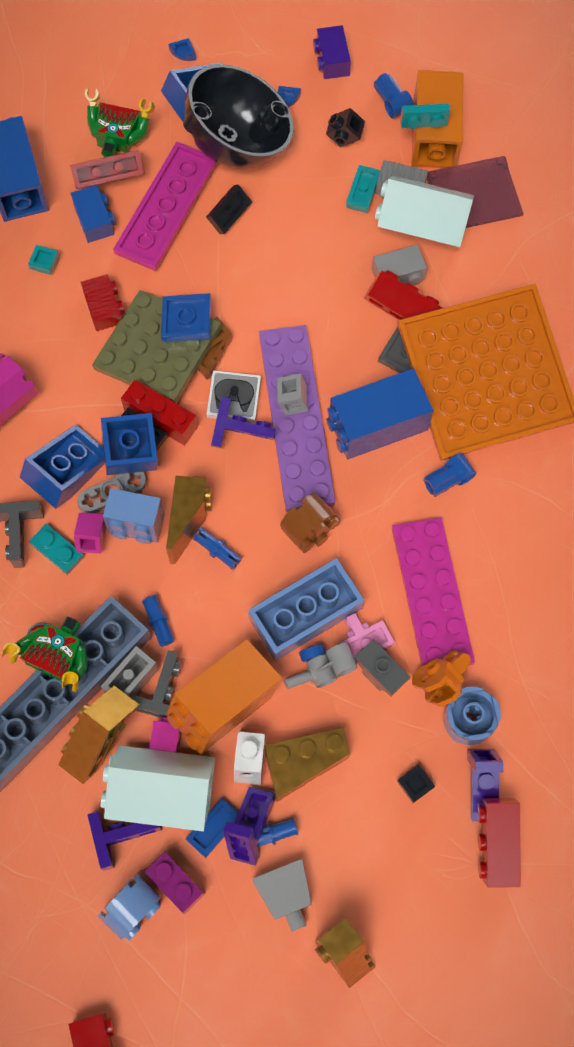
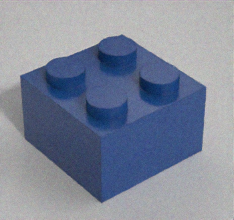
(129, 444)

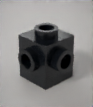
(345, 127)

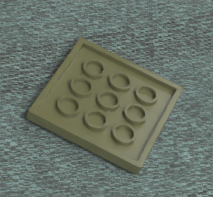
(140, 354)

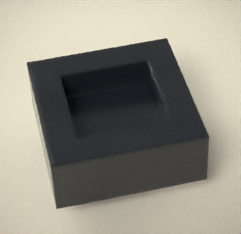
(415, 784)

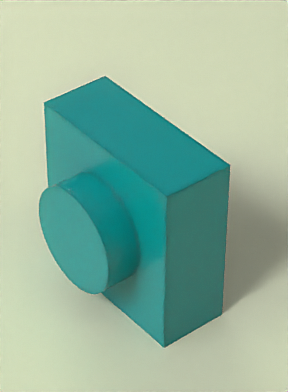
(43, 259)

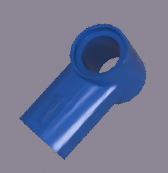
(392, 95)
(454, 472)

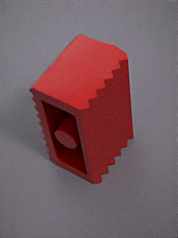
(102, 302)

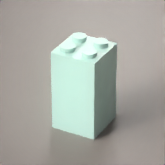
(424, 210)
(158, 788)

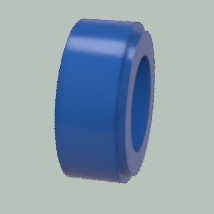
(312, 652)

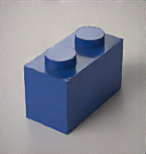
(92, 213)

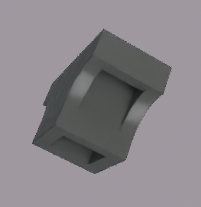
(381, 668)

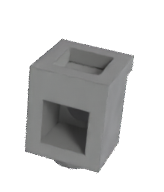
(292, 394)

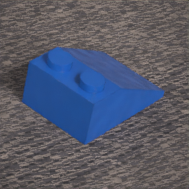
(176, 87)
(63, 466)

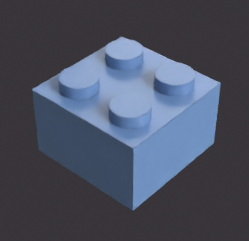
(133, 516)

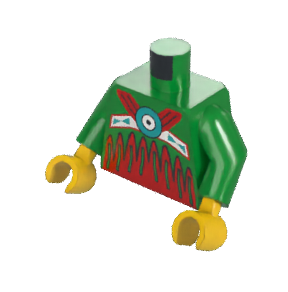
(117, 126)
(52, 652)

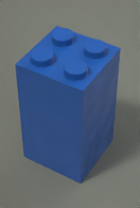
(19, 179)
(379, 414)

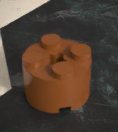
(309, 523)

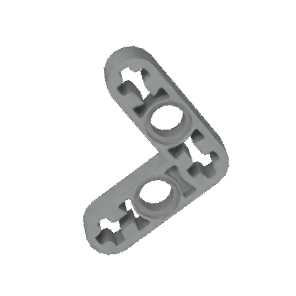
(120, 481)

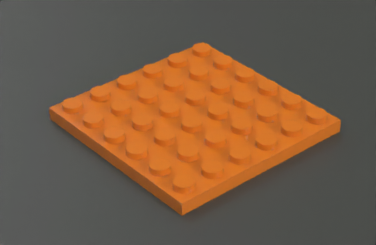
(488, 371)

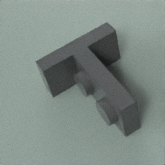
(14, 517)
(164, 691)

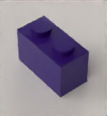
(332, 52)

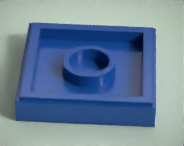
(186, 317)

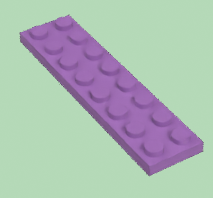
(298, 436)

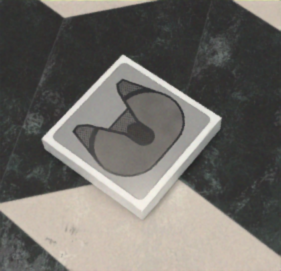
(242, 390)

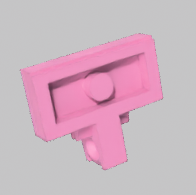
(361, 635)

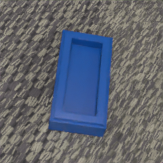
(213, 834)

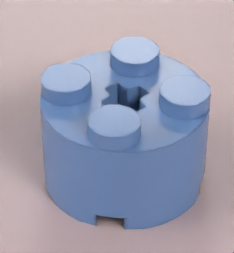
(479, 703)
(130, 907)

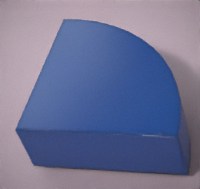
(182, 50)
(289, 94)

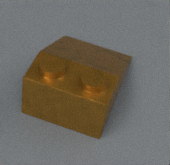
(188, 513)

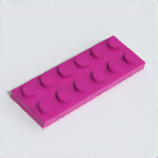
(165, 206)
(431, 589)

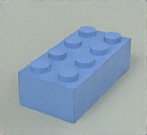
(305, 609)

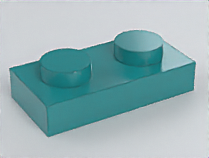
(425, 115)
(363, 189)
(56, 549)

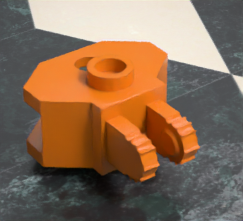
(442, 677)

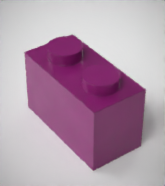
(174, 883)

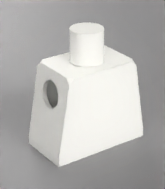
(249, 758)

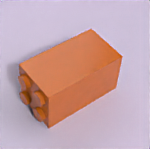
(440, 145)
(223, 696)

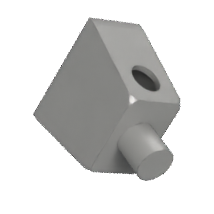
(285, 893)

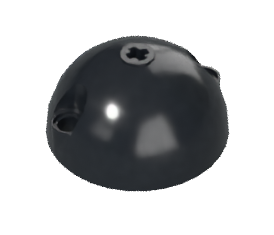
(226, 114)

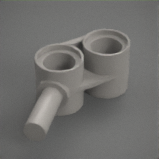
(325, 668)

